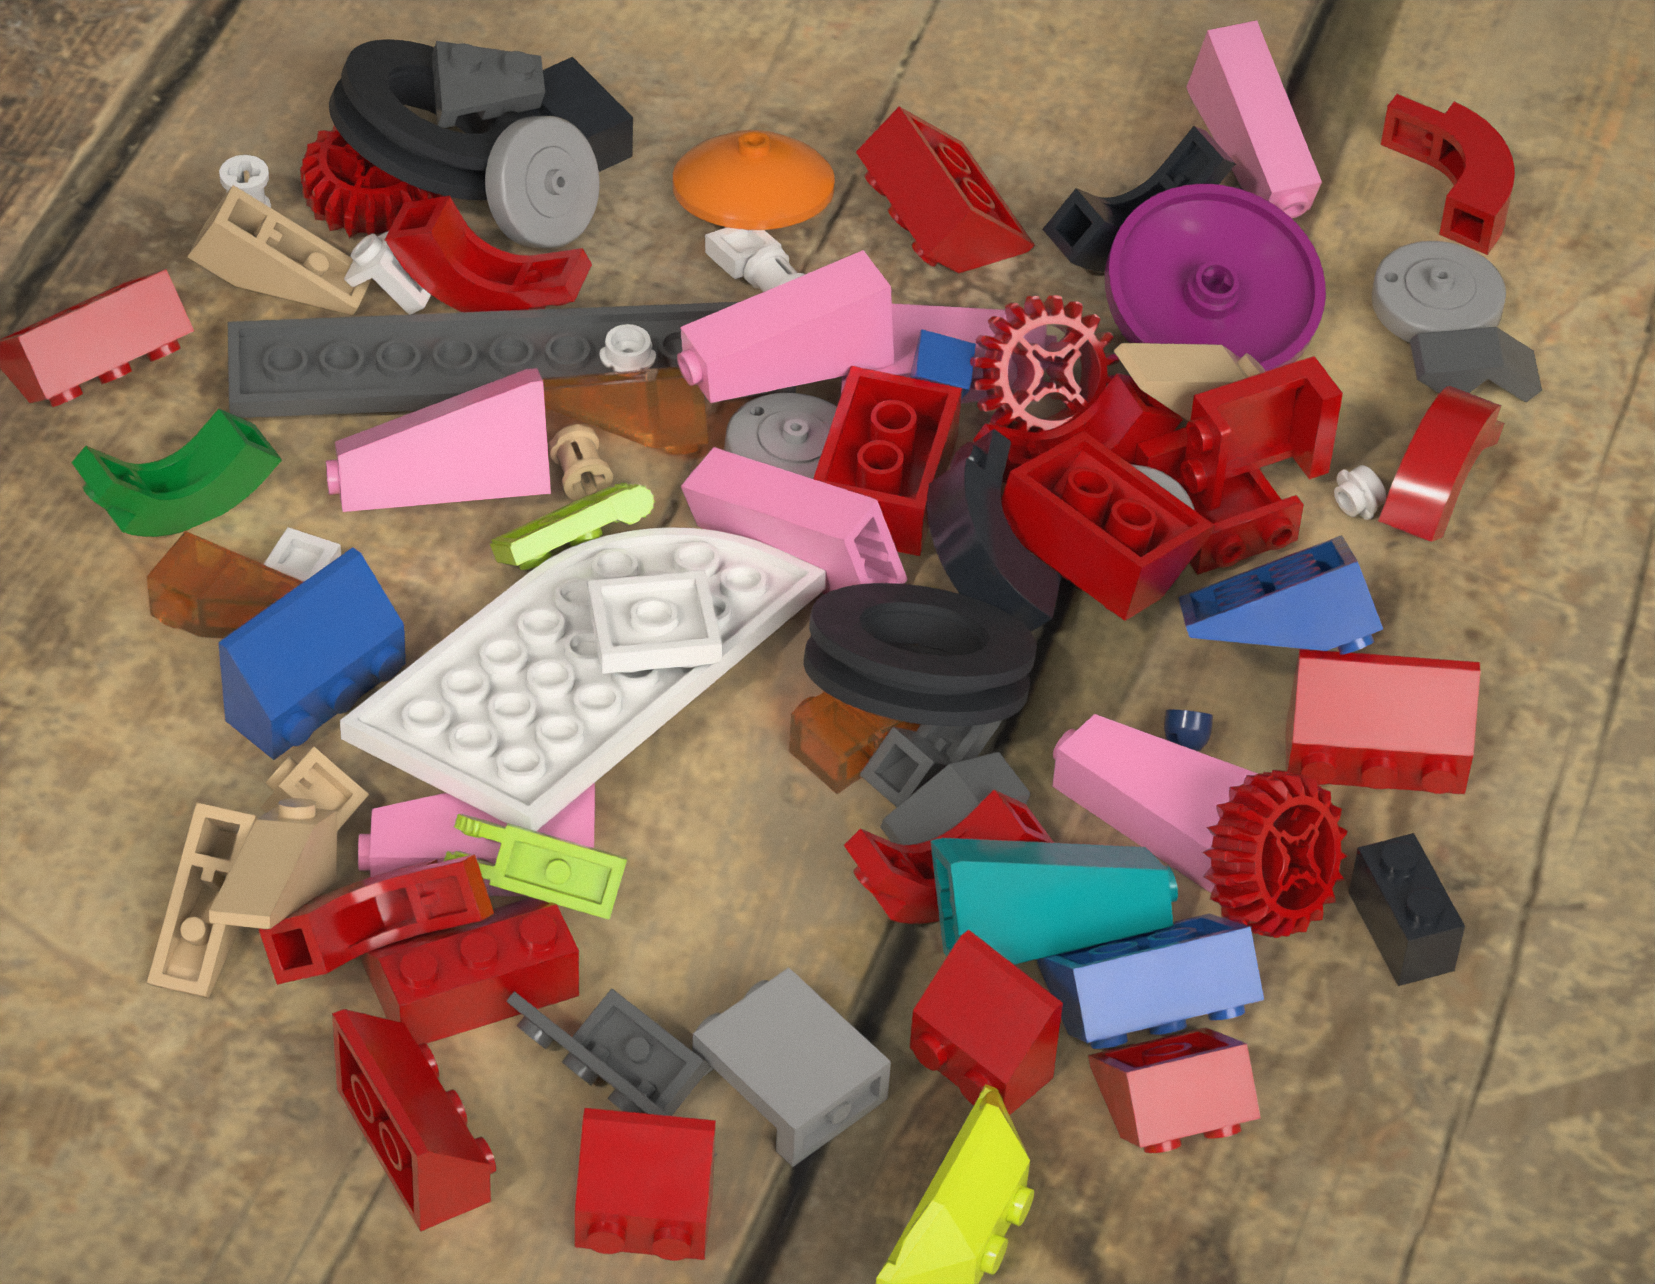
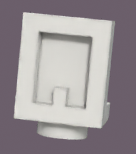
(375, 260)

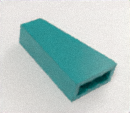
(1048, 896)

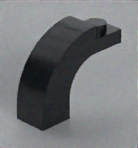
(1089, 223)
(977, 542)

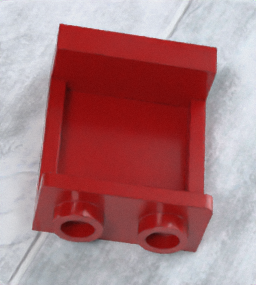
(1260, 423)
(1250, 512)

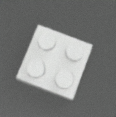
(654, 622)

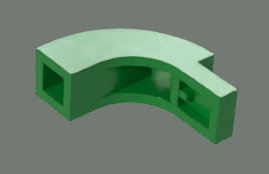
(185, 488)

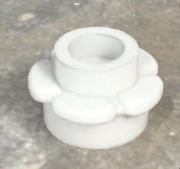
(627, 349)
(1359, 492)

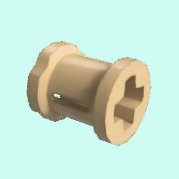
(575, 464)

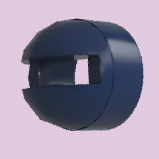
(1188, 728)

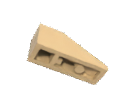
(274, 255)
(1182, 370)
(280, 866)
(190, 947)

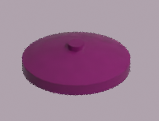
(1216, 272)

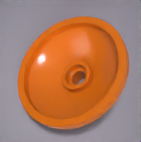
(753, 180)

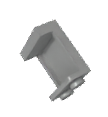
(795, 1063)

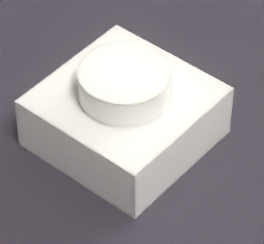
(734, 247)
(302, 554)

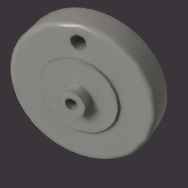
(542, 182)
(1437, 289)
(782, 431)

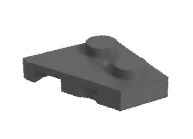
(484, 81)

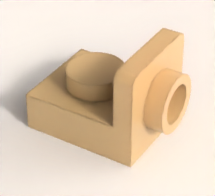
(315, 780)

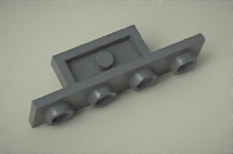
(625, 1049)

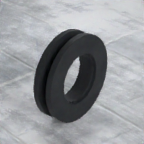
(375, 123)
(871, 642)

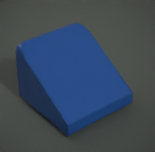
(943, 360)

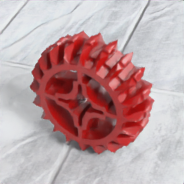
(350, 189)
(1062, 355)
(1276, 853)

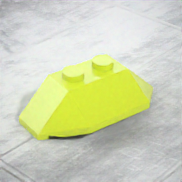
(968, 1204)

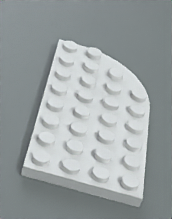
(517, 695)

